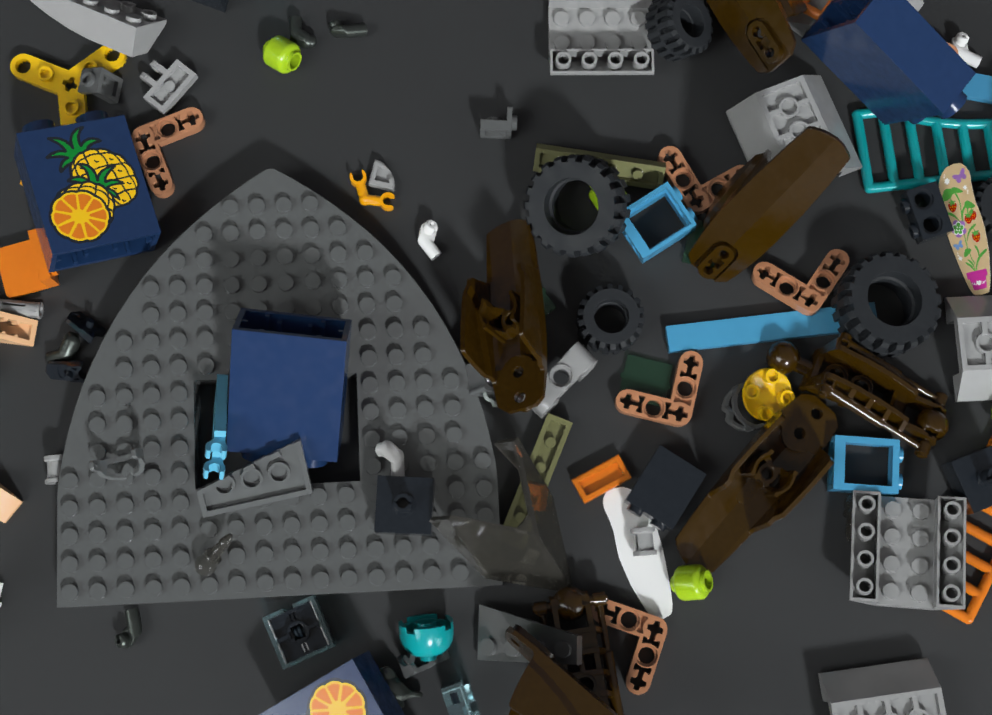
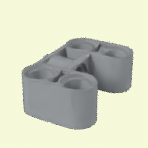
(576, 365)

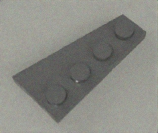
(266, 480)
(495, 647)

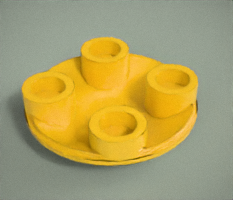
(766, 393)

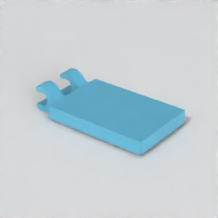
(217, 446)

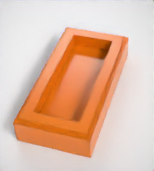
(601, 479)

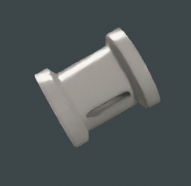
(53, 468)
(643, 541)

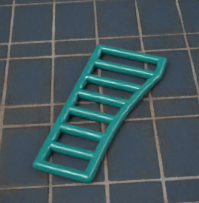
(919, 179)

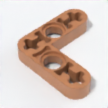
(156, 139)
(701, 191)
(808, 291)
(675, 401)
(640, 630)

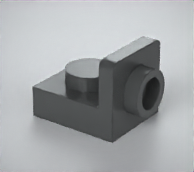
(101, 84)
(497, 128)

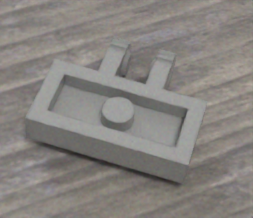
(170, 86)

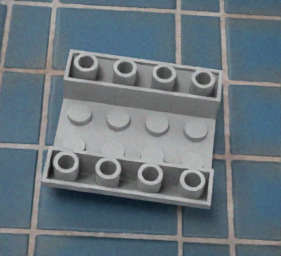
(599, 37)
(782, 112)
(974, 346)
(908, 551)
(884, 689)

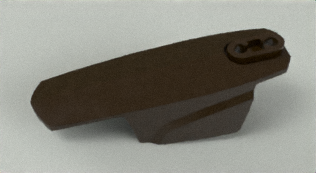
(745, 17)
(765, 202)
(506, 319)
(761, 483)
(547, 685)

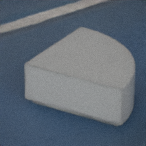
(381, 177)

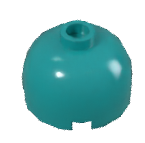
(426, 635)

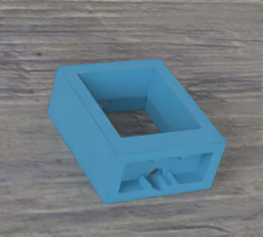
(674, 198)
(836, 473)

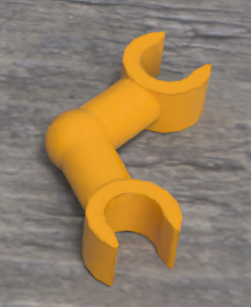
(366, 199)

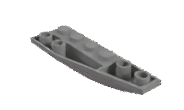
(108, 22)

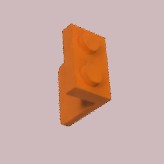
(25, 268)

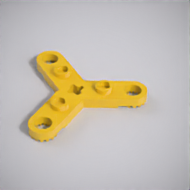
(54, 79)

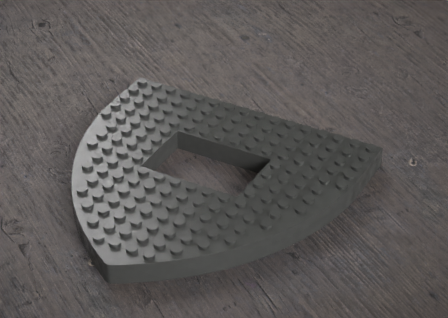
(287, 253)

